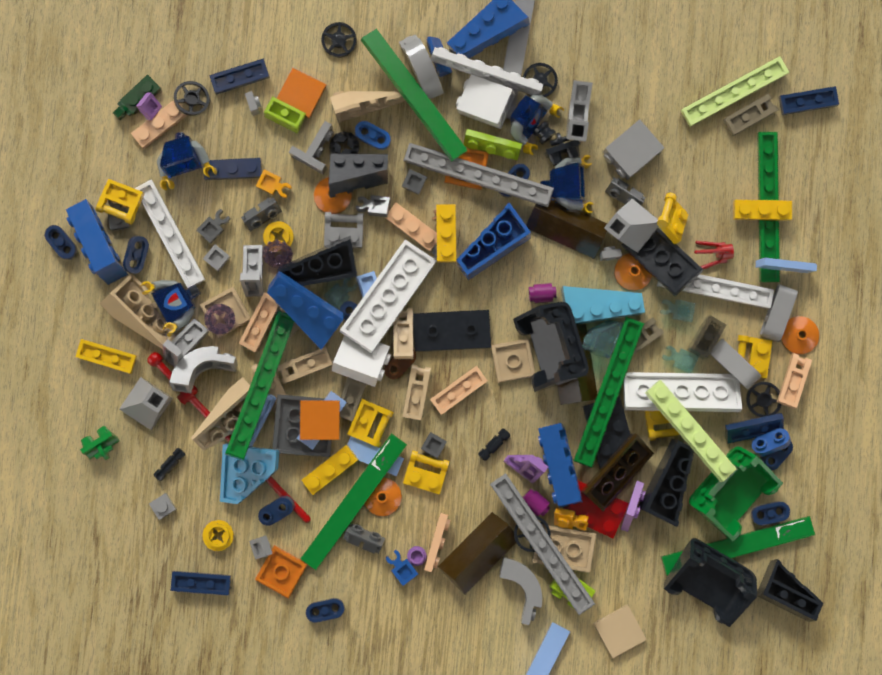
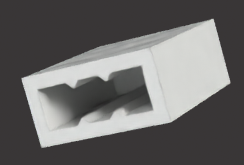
(485, 101)
(359, 363)

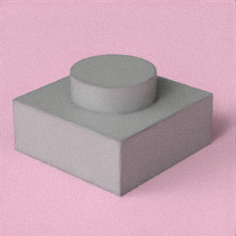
(253, 102)
(610, 253)
(216, 257)
(162, 506)
(260, 547)

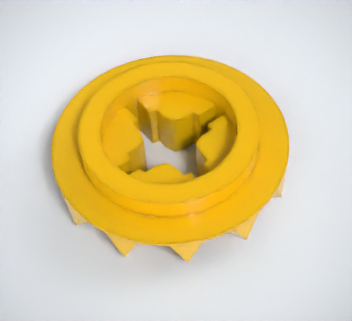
(278, 227)
(209, 533)

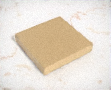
(230, 298)
(513, 360)
(619, 631)

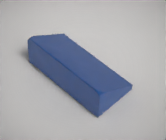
(433, 42)

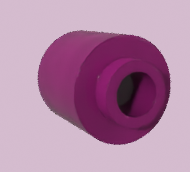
(542, 293)
(536, 502)

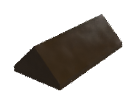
(568, 227)
(584, 387)
(617, 471)
(478, 552)

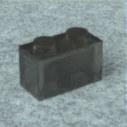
(706, 337)

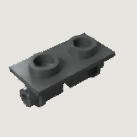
(617, 190)
(254, 219)
(372, 540)

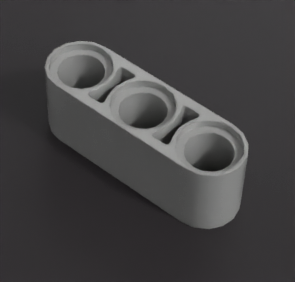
(779, 313)
(735, 364)

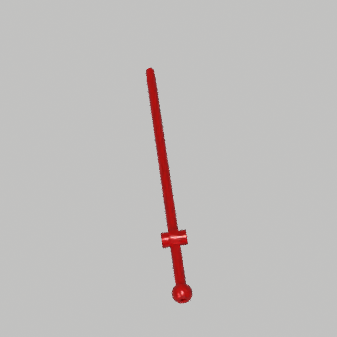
(155, 360)

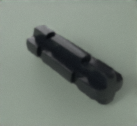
(494, 444)
(169, 464)

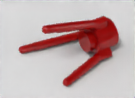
(722, 251)

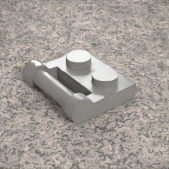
(335, 234)

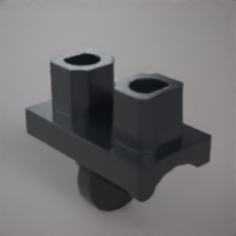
(554, 153)

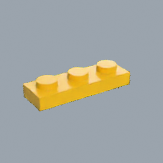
(762, 210)
(446, 233)
(106, 356)
(330, 469)

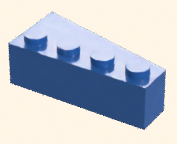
(488, 27)
(95, 242)
(494, 242)
(306, 309)
(560, 465)

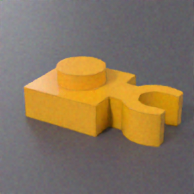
(270, 183)
(567, 519)

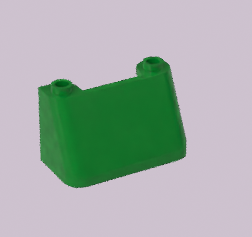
(728, 500)

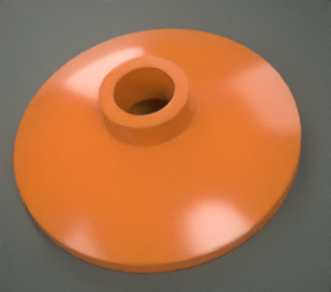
(325, 203)
(626, 278)
(794, 342)
(392, 500)

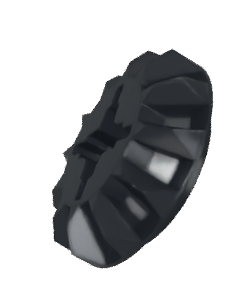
(341, 137)

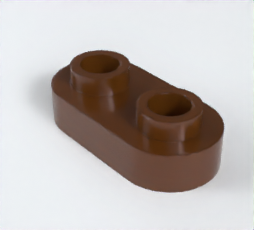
(402, 365)

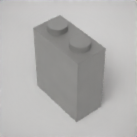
(633, 150)

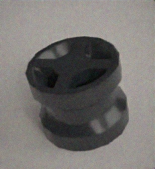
(544, 132)

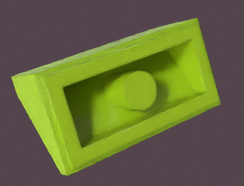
(284, 114)

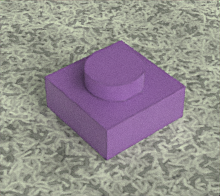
(149, 106)

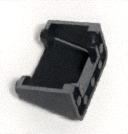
(555, 344)
(713, 580)

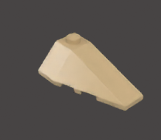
(357, 103)
(136, 311)
(223, 417)

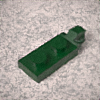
(128, 103)

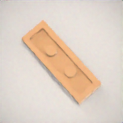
(160, 124)
(412, 227)
(260, 323)
(458, 390)
(437, 542)

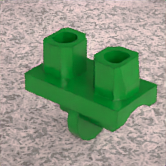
(100, 446)

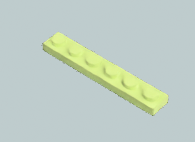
(734, 91)
(690, 431)

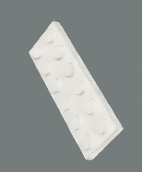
(388, 296)
(692, 390)

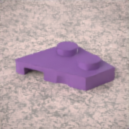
(527, 466)
(633, 510)

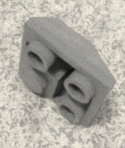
(632, 225)
(146, 403)

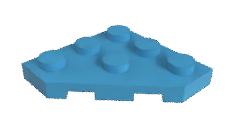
(243, 477)

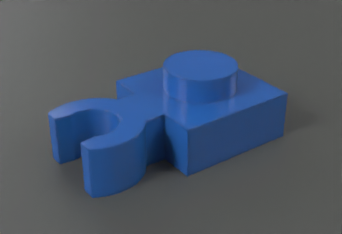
(403, 569)

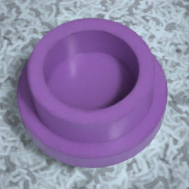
(416, 555)

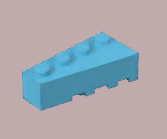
(599, 305)

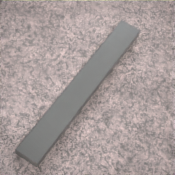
(517, 46)
(479, 175)
(542, 544)

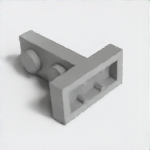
(315, 149)
(252, 274)
(184, 342)

